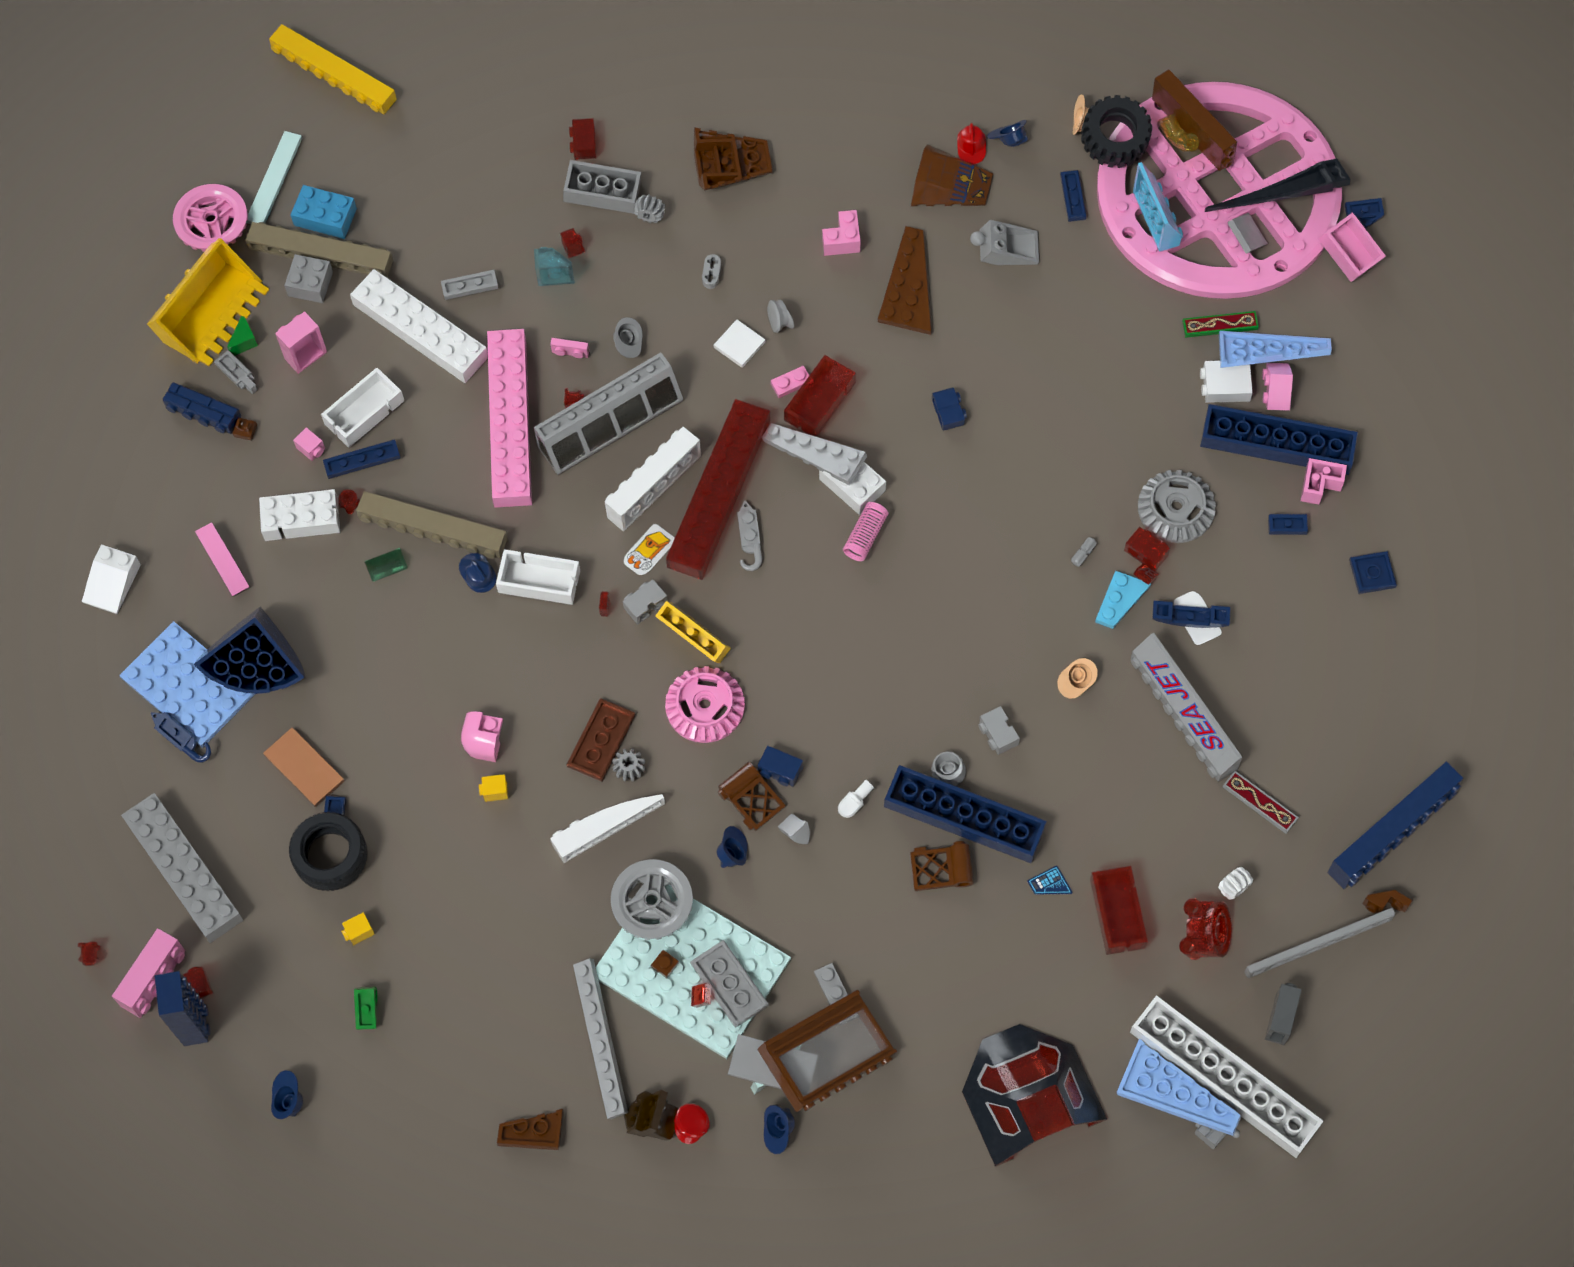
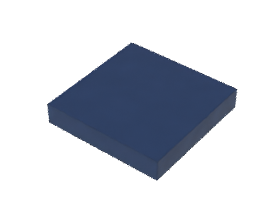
(1372, 572)

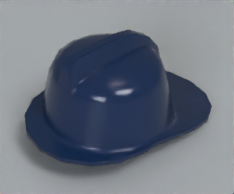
(1011, 135)
(477, 572)
(733, 848)
(285, 1096)
(777, 1127)

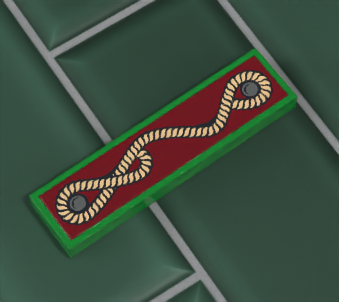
(1225, 322)

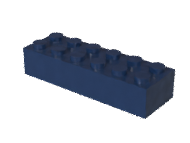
(182, 1008)

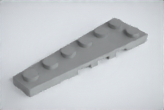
(827, 456)

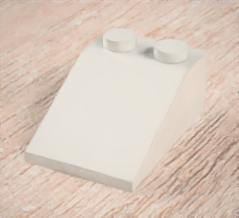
(110, 578)

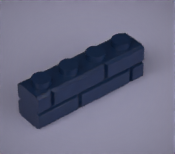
(202, 408)

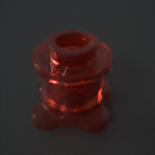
(572, 397)
(348, 501)
(89, 953)

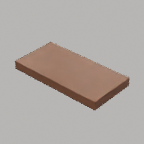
(303, 767)

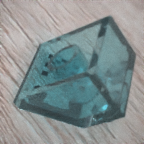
(552, 267)

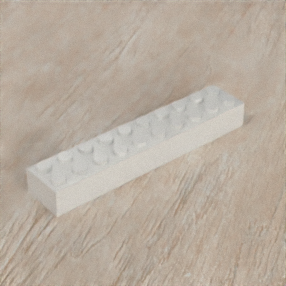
(1226, 1076)

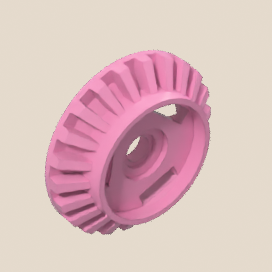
(225, 205)
(701, 725)

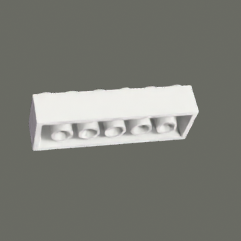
(652, 478)

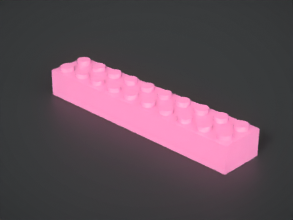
(509, 418)

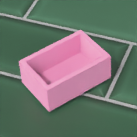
(1351, 247)
(301, 342)

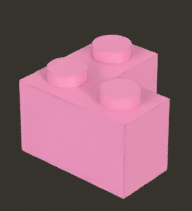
(842, 239)
(1278, 380)
(1321, 476)

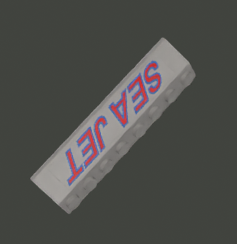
(1186, 708)

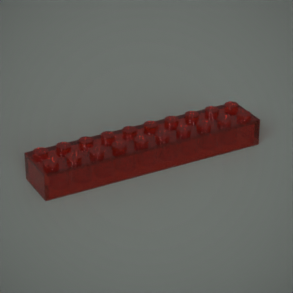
(718, 489)

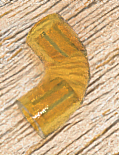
(1177, 136)

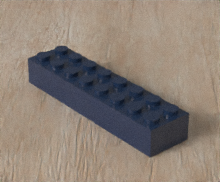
(1276, 437)
(964, 814)
(1395, 825)

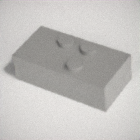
(601, 186)

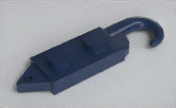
(179, 735)

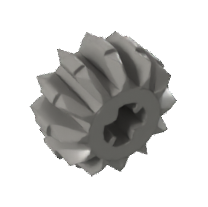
(649, 208)
(623, 760)

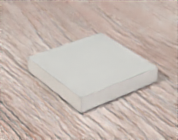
(739, 343)

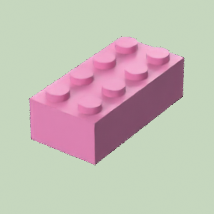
(139, 985)

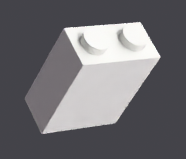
(1226, 383)

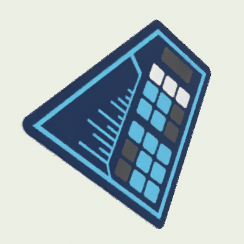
(1050, 883)

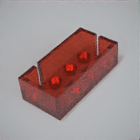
(819, 396)
(1118, 910)

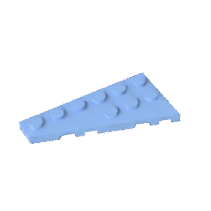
(1256, 348)

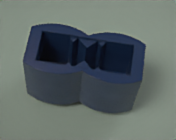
(948, 408)

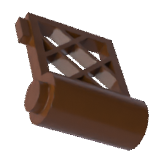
(739, 785)
(958, 866)

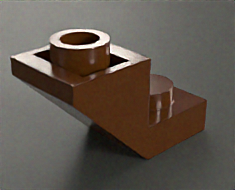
(1377, 901)

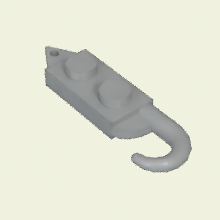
(749, 535)

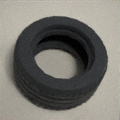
(322, 825)

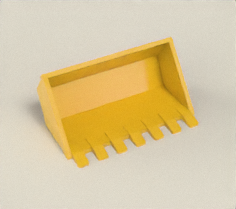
(207, 303)

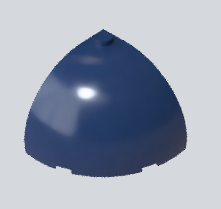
(252, 657)

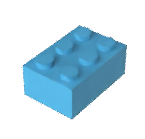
(323, 211)

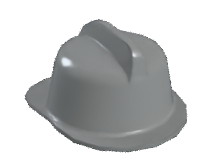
(628, 337)

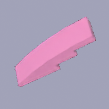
(222, 559)

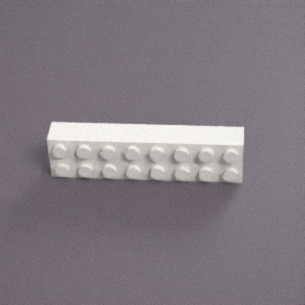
(419, 326)

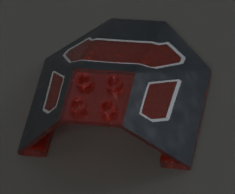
(1027, 1090)

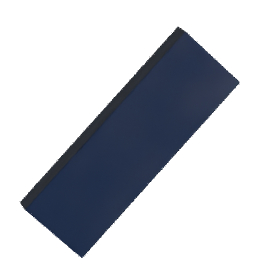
(1073, 195)

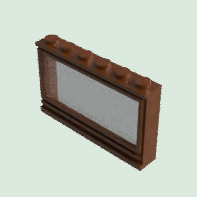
(826, 1051)

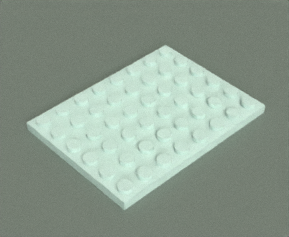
(629, 972)

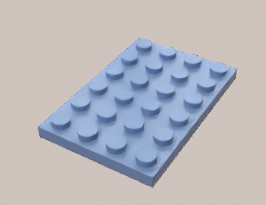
(174, 685)

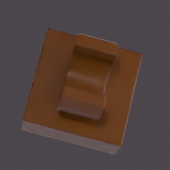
(244, 429)

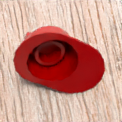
(971, 144)

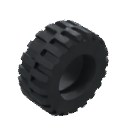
(1118, 110)

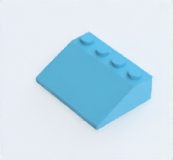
(1156, 209)

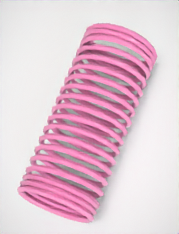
(857, 548)

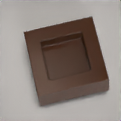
(664, 964)

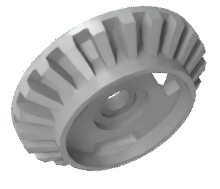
(1175, 525)
(654, 877)

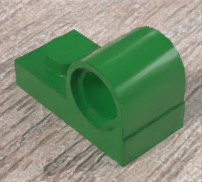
(365, 1007)

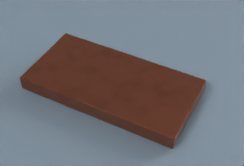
(600, 739)

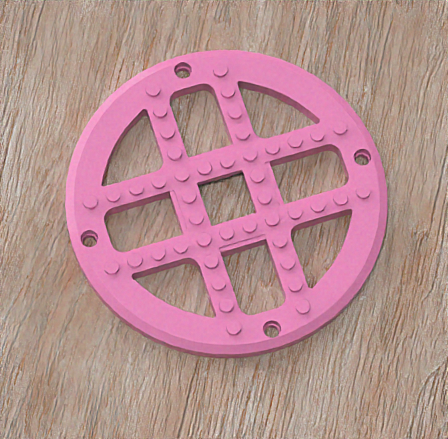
(1247, 274)

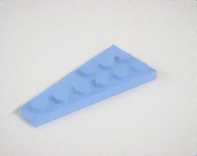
(1167, 1088)

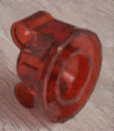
(1207, 929)

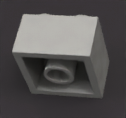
(308, 278)

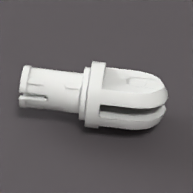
(854, 800)

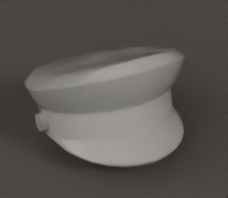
(779, 316)
(948, 768)

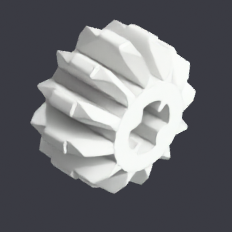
(1235, 883)

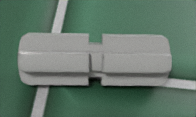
(1081, 555)

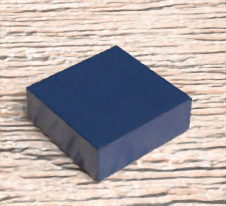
(335, 804)

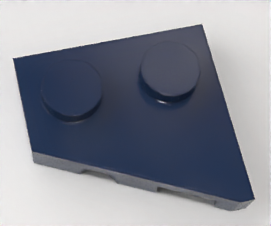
(1366, 211)

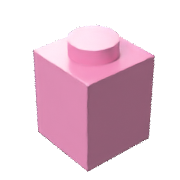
(309, 444)

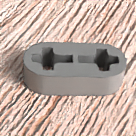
(715, 271)

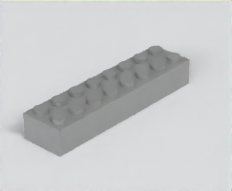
(182, 868)

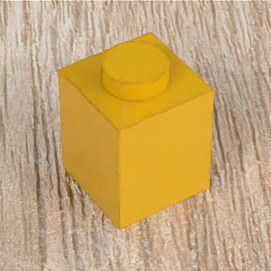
(494, 788)
(357, 929)

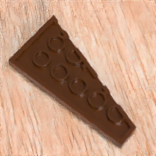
(907, 291)

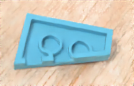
(1120, 597)

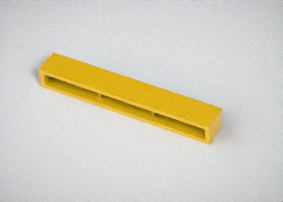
(332, 69)

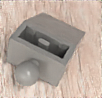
(1006, 244)

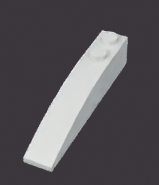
(601, 825)

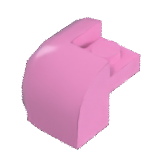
(481, 736)

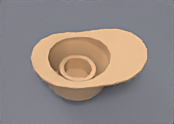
(1079, 114)
(1077, 678)

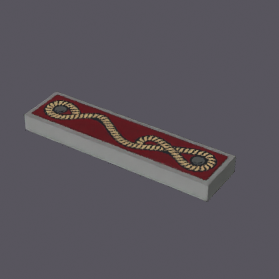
(1260, 802)

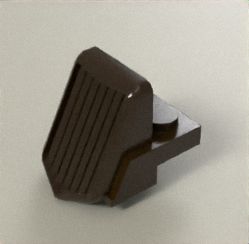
(651, 1116)

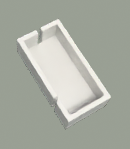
(362, 407)
(299, 515)
(539, 578)

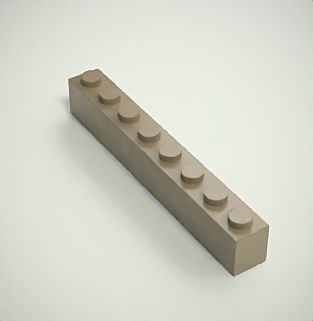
(340, 254)
(431, 525)

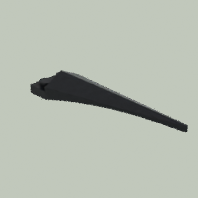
(1313, 180)

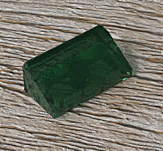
(386, 564)

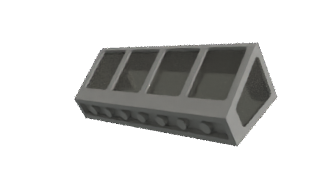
(608, 413)

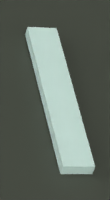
(274, 177)

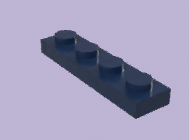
(361, 459)

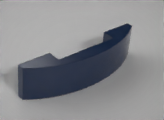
(1191, 616)

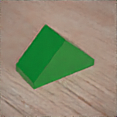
(242, 338)

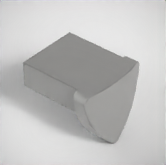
(795, 829)

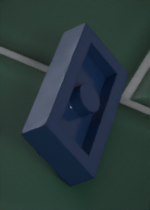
(1287, 524)

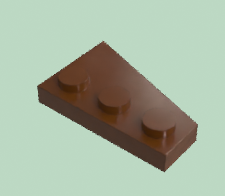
(534, 1133)

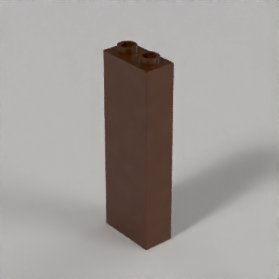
(1194, 118)

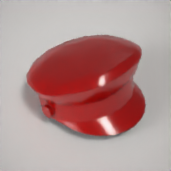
(691, 1123)

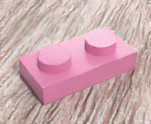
(567, 347)
(789, 382)

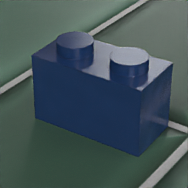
(780, 766)

